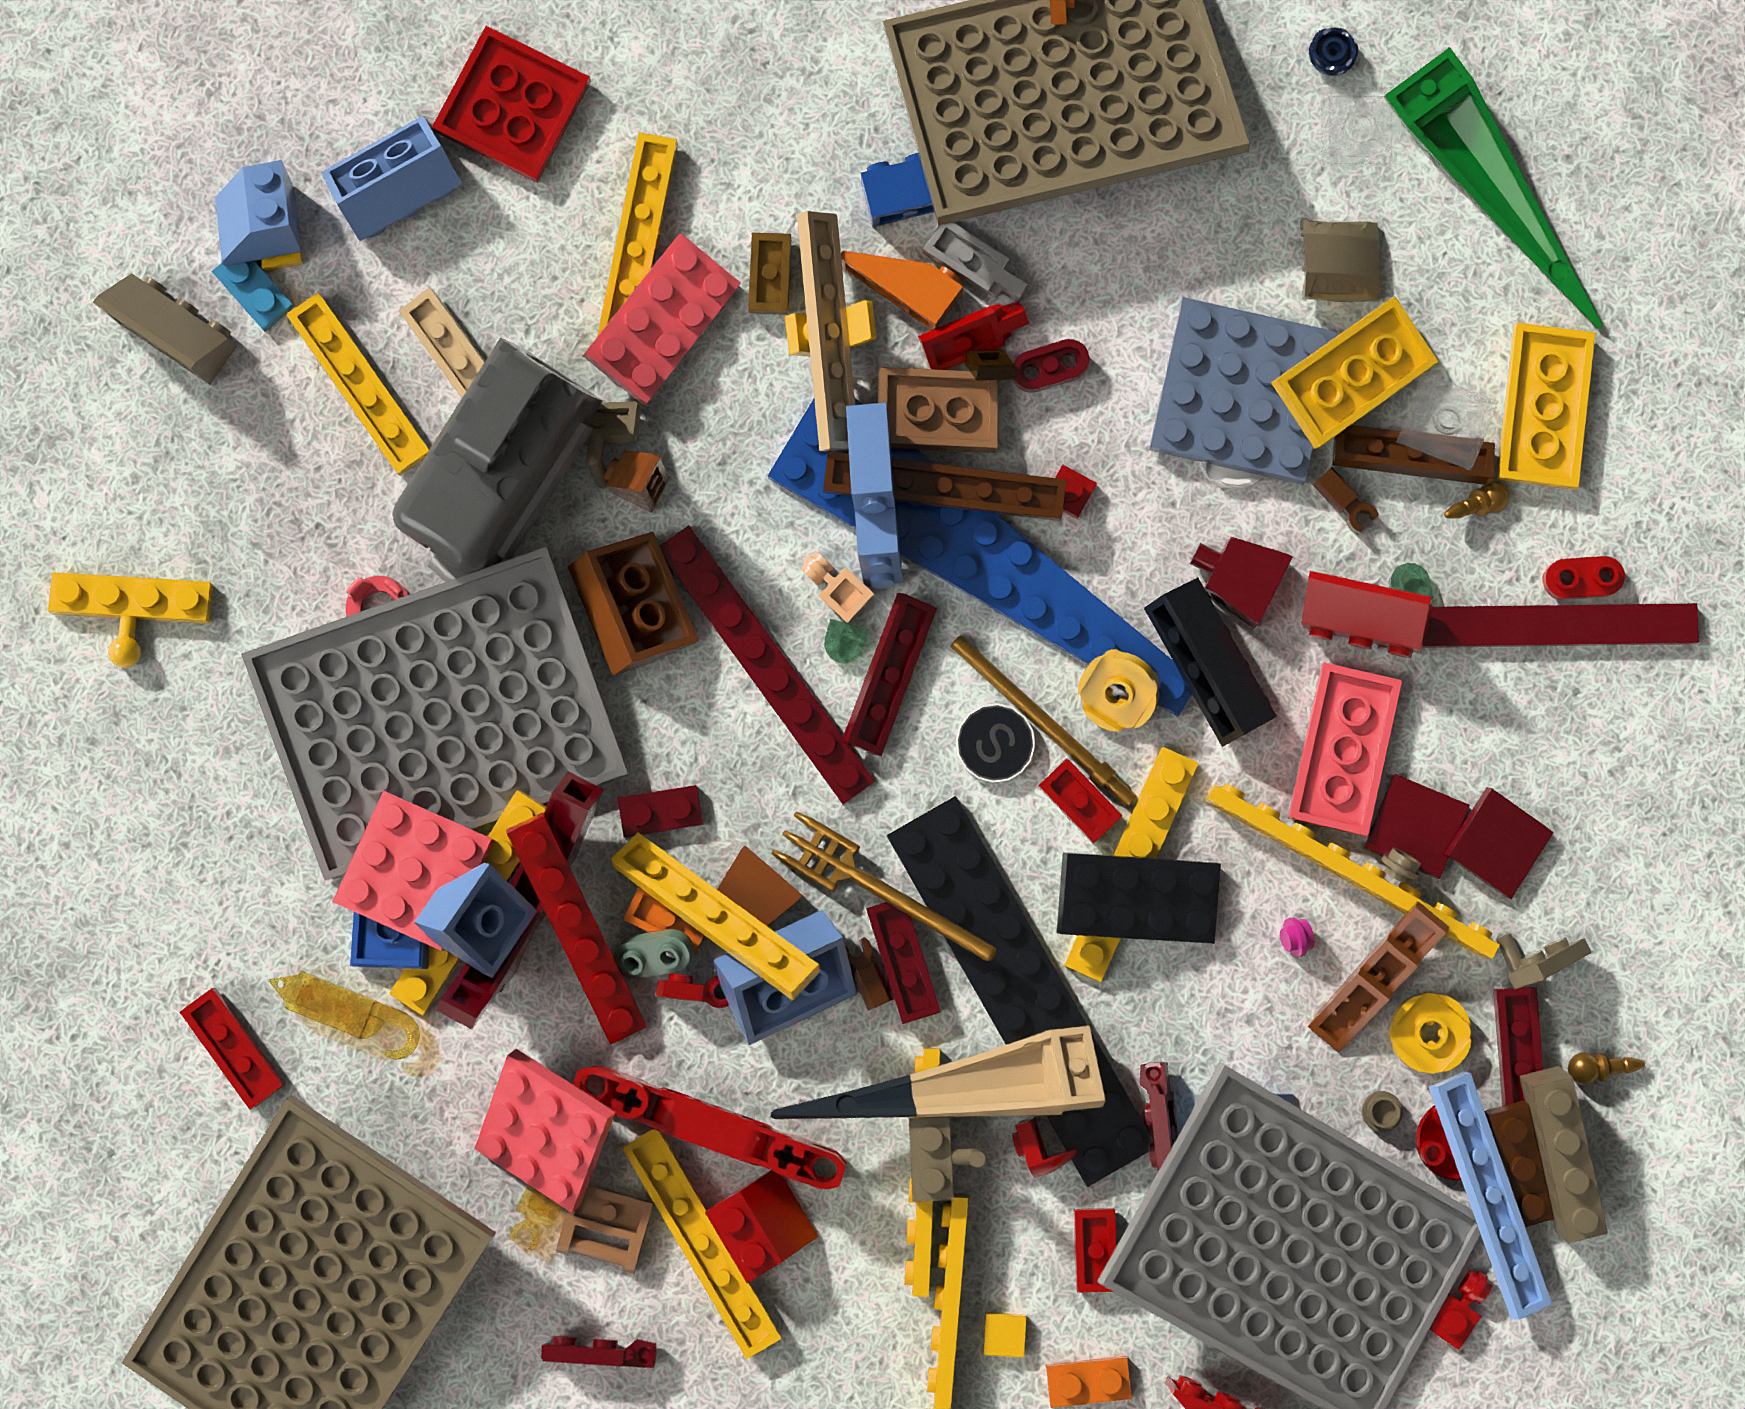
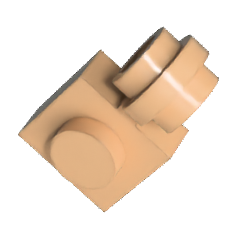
(845, 591)

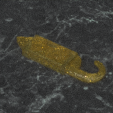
(344, 1009)

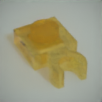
(538, 1211)

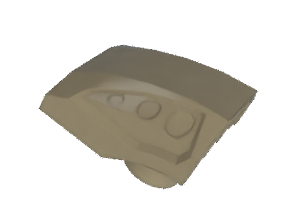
(1340, 261)

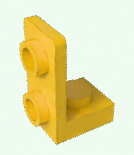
(860, 328)

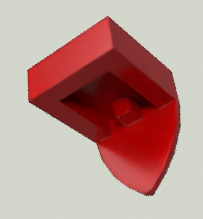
(1029, 1143)

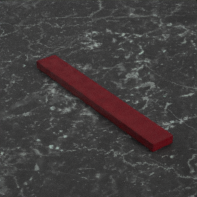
(1562, 625)

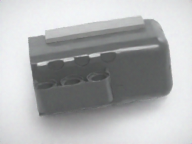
(496, 460)

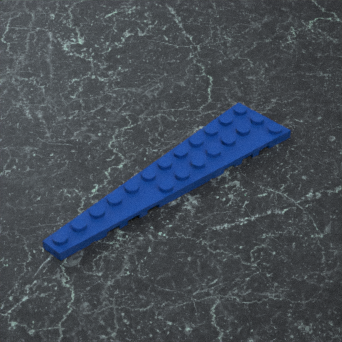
(988, 563)

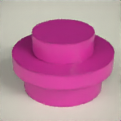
(1297, 936)

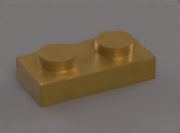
(769, 273)

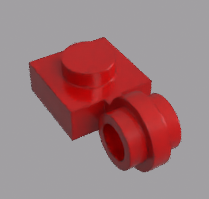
(682, 988)
(1455, 1318)

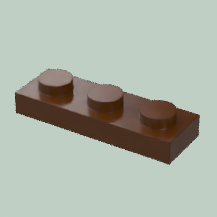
(1521, 1159)

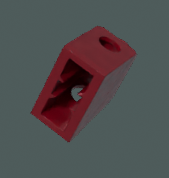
(1242, 576)

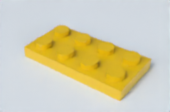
(1354, 372)
(1545, 406)

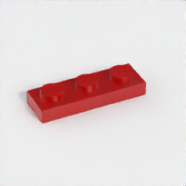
(232, 1048)

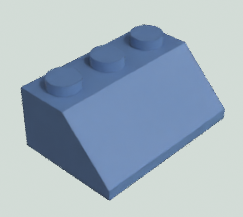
(391, 179)
(763, 1008)

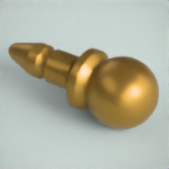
(1481, 501)
(1588, 1068)

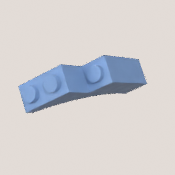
(874, 495)

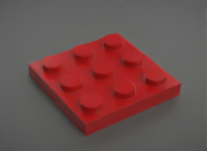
(511, 104)

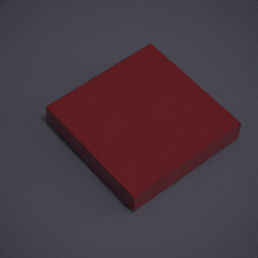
(1417, 823)
(1498, 843)

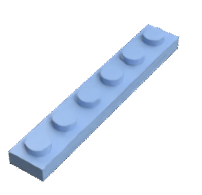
(1490, 1195)

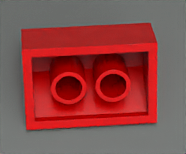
(1366, 614)

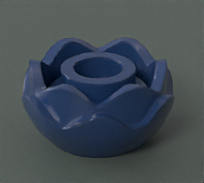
(1333, 39)

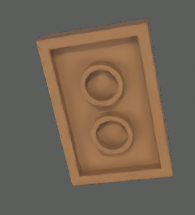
(939, 409)

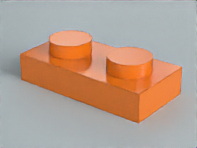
(654, 916)
(1088, 1381)

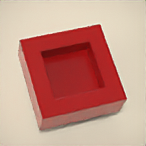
(1077, 490)

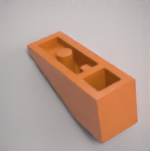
(910, 285)

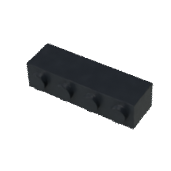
(1210, 661)

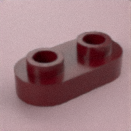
(1049, 365)

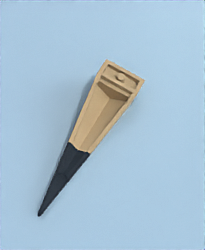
(1026, 1077)

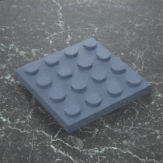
(1221, 396)

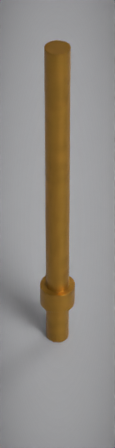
(1101, 773)

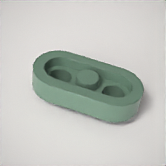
(650, 953)

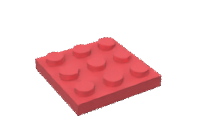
(404, 862)
(544, 1130)

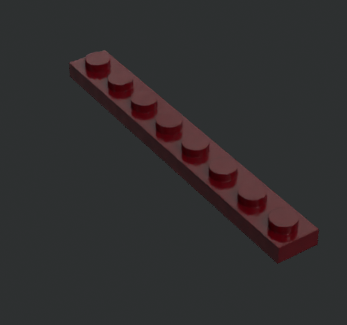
(766, 665)

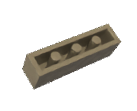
(1564, 1154)

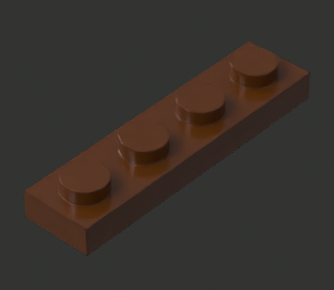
(1378, 451)

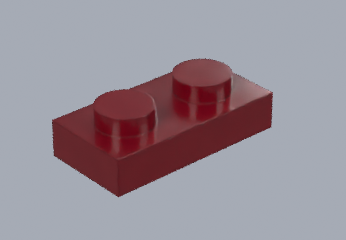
(660, 811)

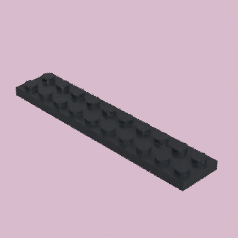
(1020, 982)

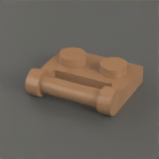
(610, 1214)

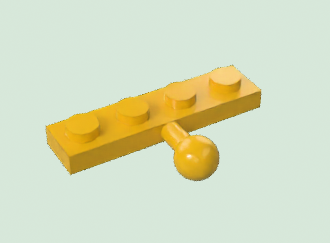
(130, 601)

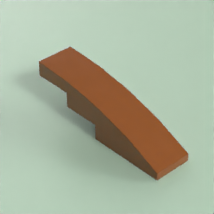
(1378, 976)

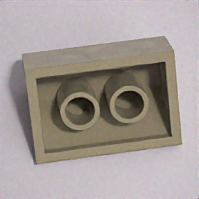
(168, 325)

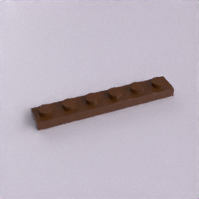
(960, 488)

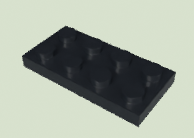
(1138, 898)

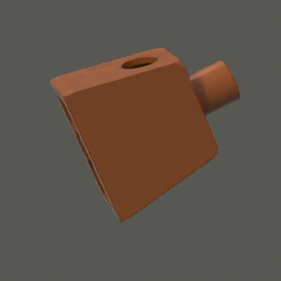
(758, 888)

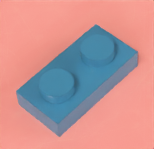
(254, 292)

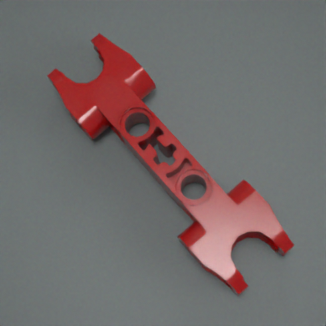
(713, 1127)

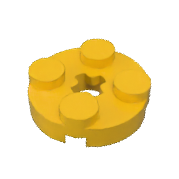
(1122, 669)
(1453, 1031)

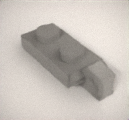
(974, 261)

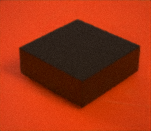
(990, 365)

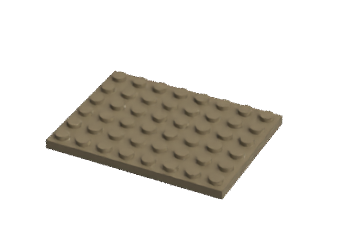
(1051, 110)
(309, 1278)

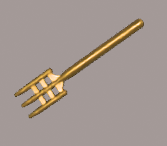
(847, 869)

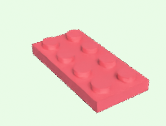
(661, 319)
(1344, 749)

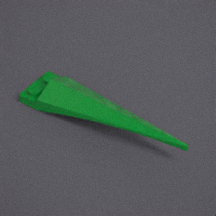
(1456, 128)

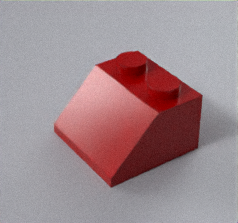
(761, 1225)

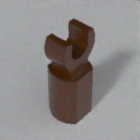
(1344, 498)
(868, 977)

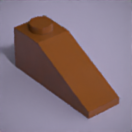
(637, 478)

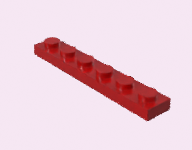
(576, 928)

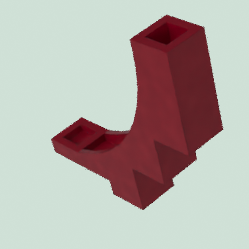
(569, 817)

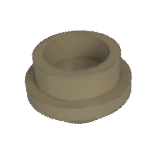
(1401, 865)
(1382, 1111)

